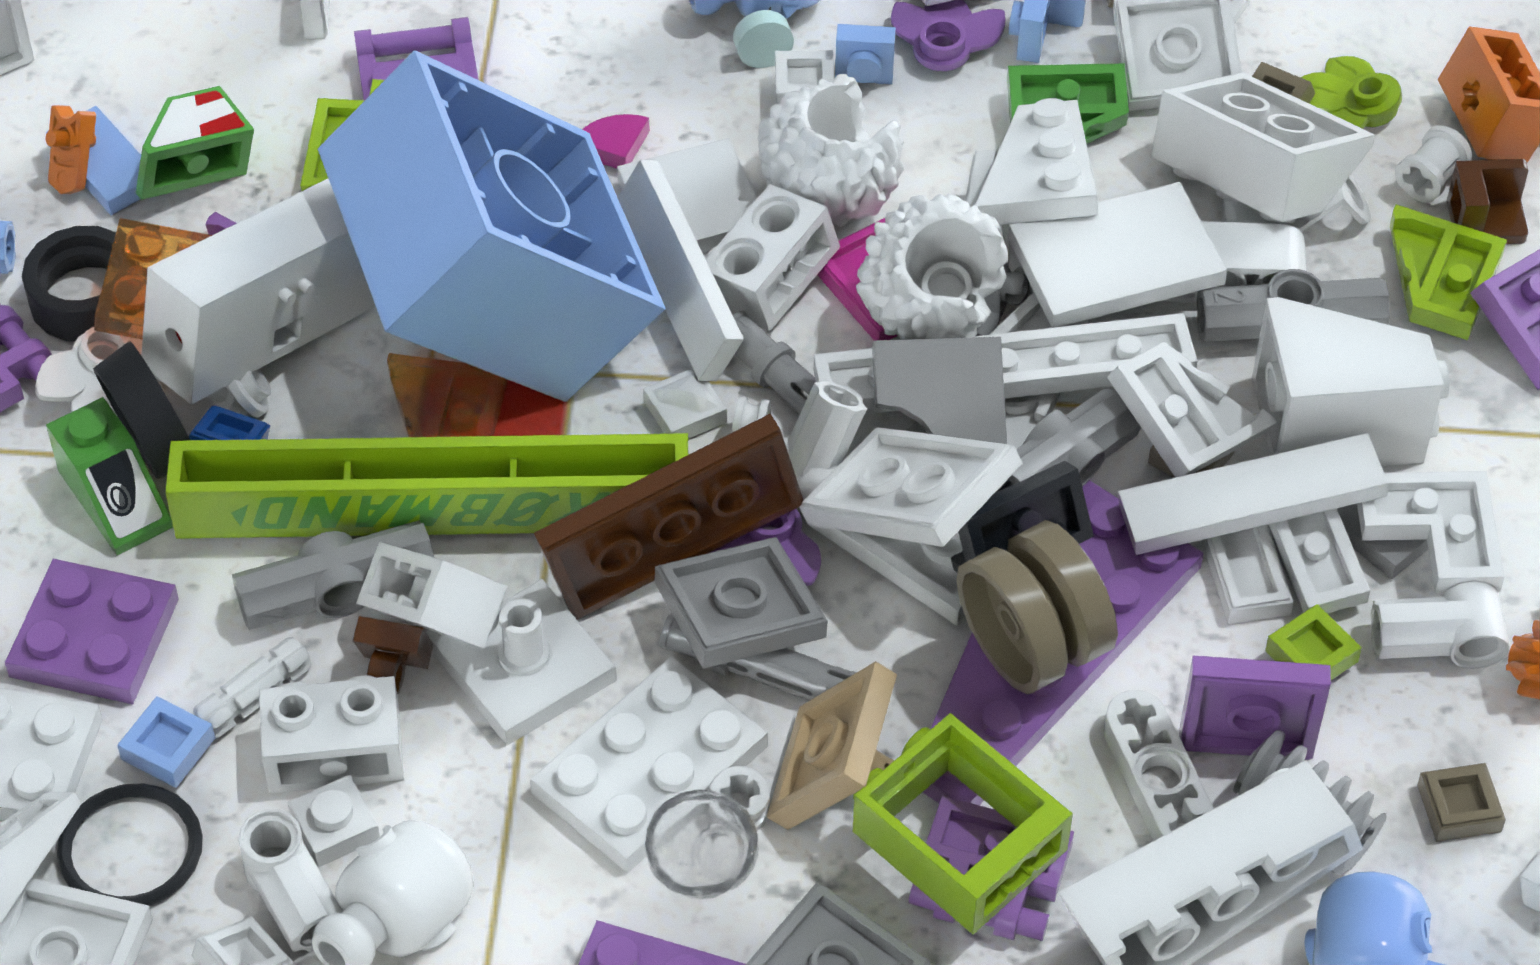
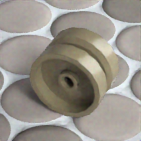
(1037, 606)

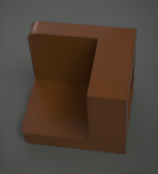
(1489, 197)

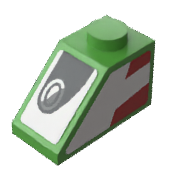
(194, 143)
(108, 475)

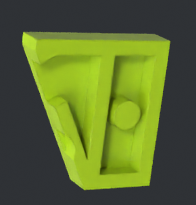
(1441, 267)

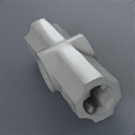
(1239, 310)
(1079, 437)
(321, 577)

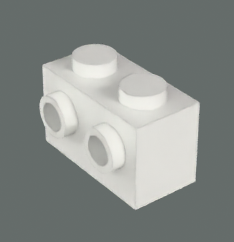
(329, 732)

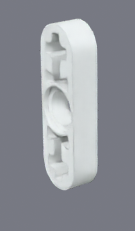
(1162, 749)

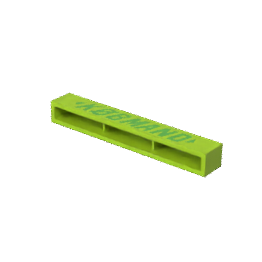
(390, 482)

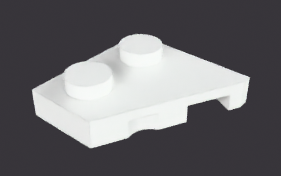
(1185, 409)

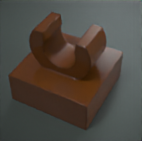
(392, 647)

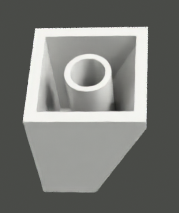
(1345, 378)

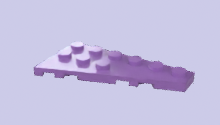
(1018, 721)

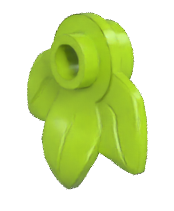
(1355, 92)

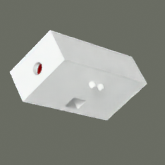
(252, 294)

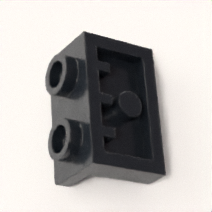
(1048, 495)

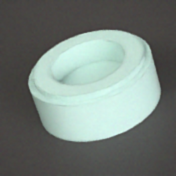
(760, 36)

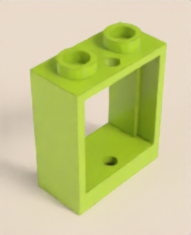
(1002, 873)

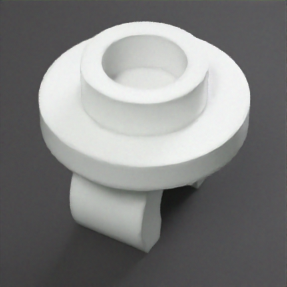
(245, 395)

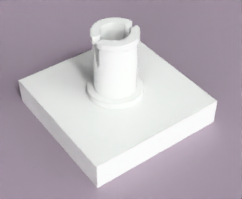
(531, 666)

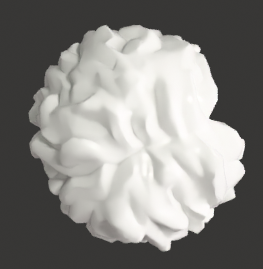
(824, 154)
(932, 268)

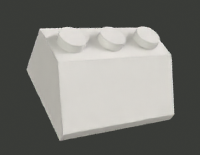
(1258, 145)

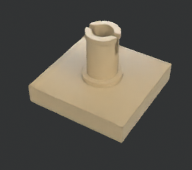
(833, 746)

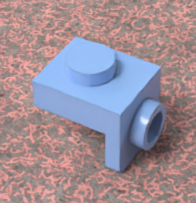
(1031, 19)

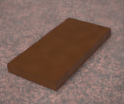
(671, 516)

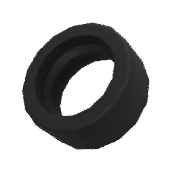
(53, 258)

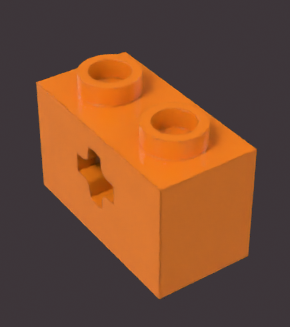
(1495, 93)

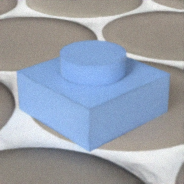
(865, 53)
(166, 741)

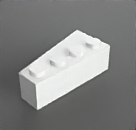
(1214, 873)

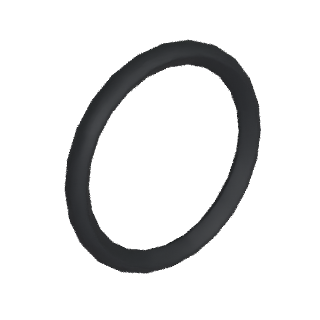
(124, 791)

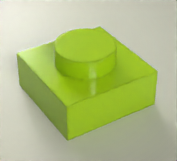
(1314, 640)

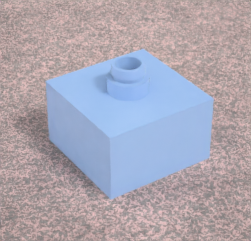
(488, 229)

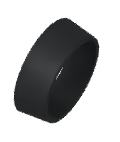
(141, 406)

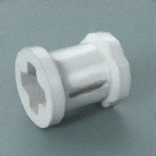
(1429, 168)

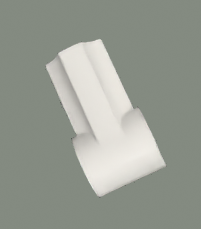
(823, 433)
(1459, 624)
(286, 882)

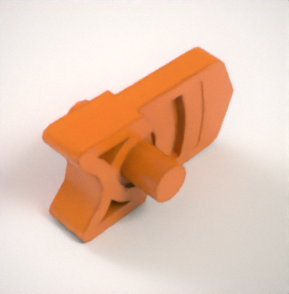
(70, 143)

